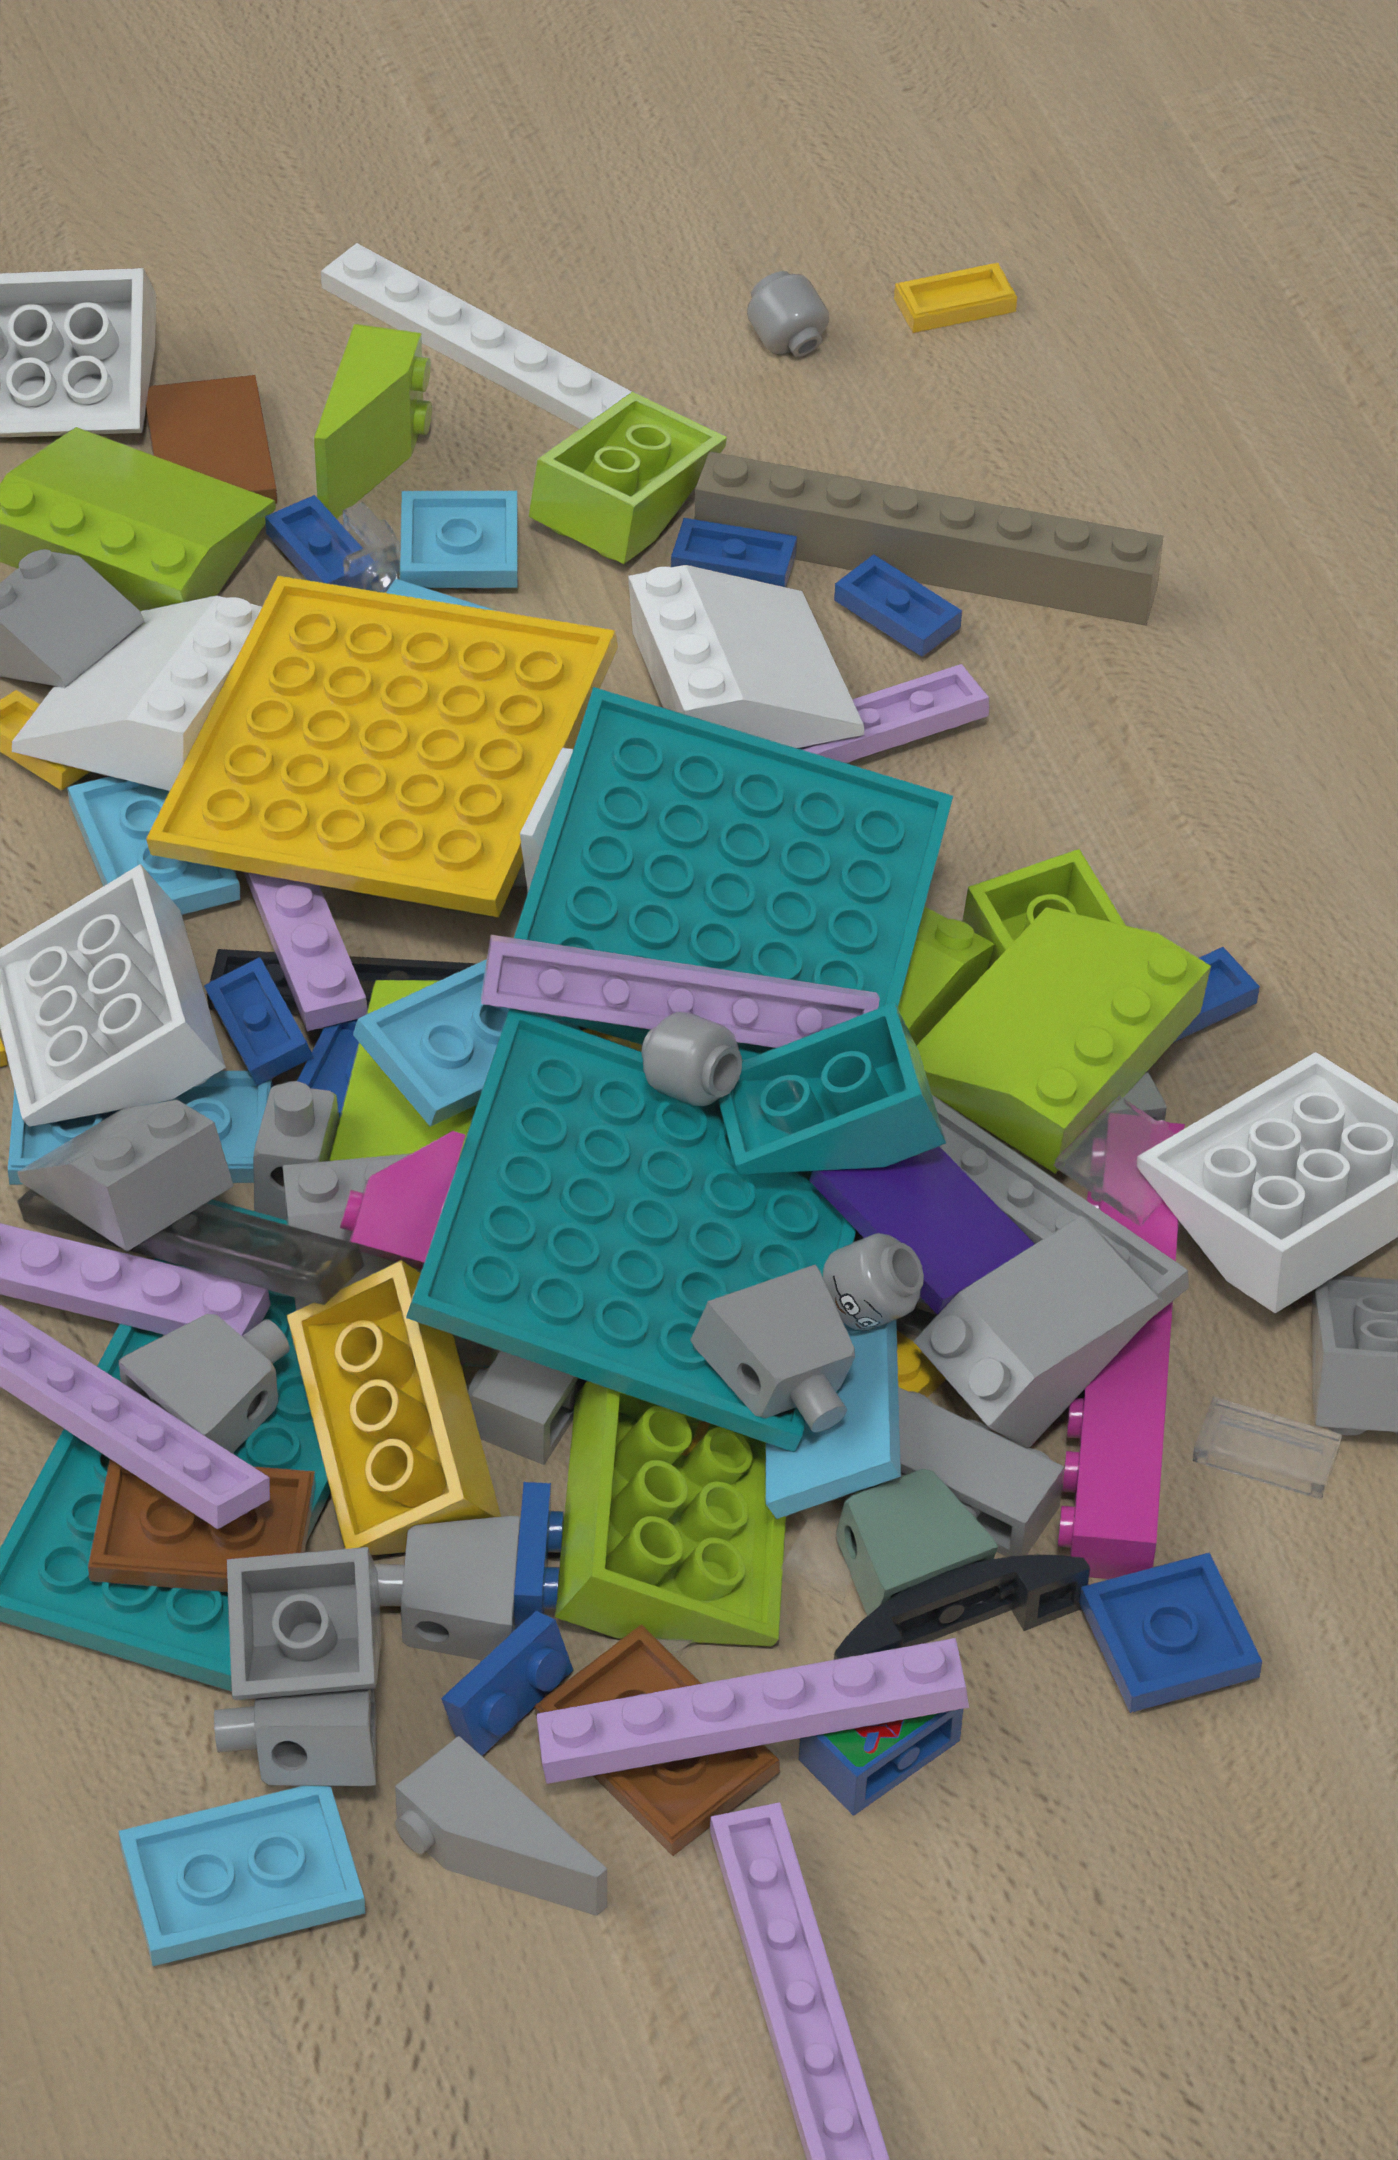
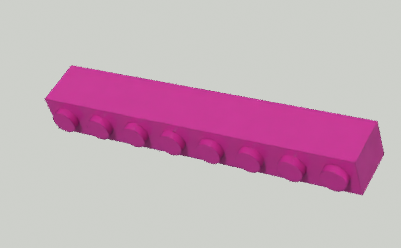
(1122, 1436)

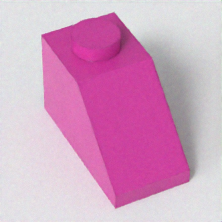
(404, 1203)

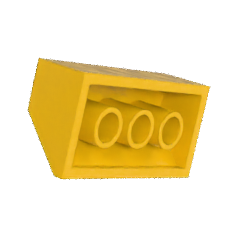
(390, 1414)

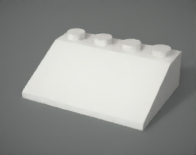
(75, 351)
(740, 656)
(145, 697)
(105, 1006)
(1286, 1180)

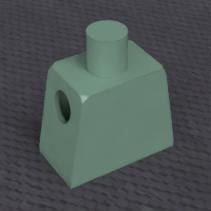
(907, 1535)

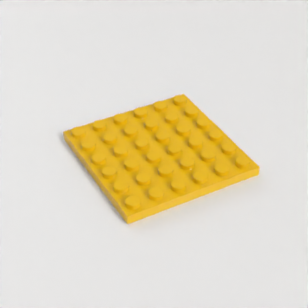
(382, 744)

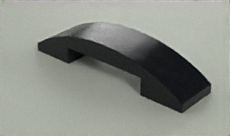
(1030, 1586)

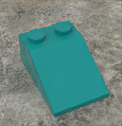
(834, 1100)

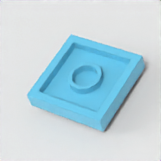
(459, 539)

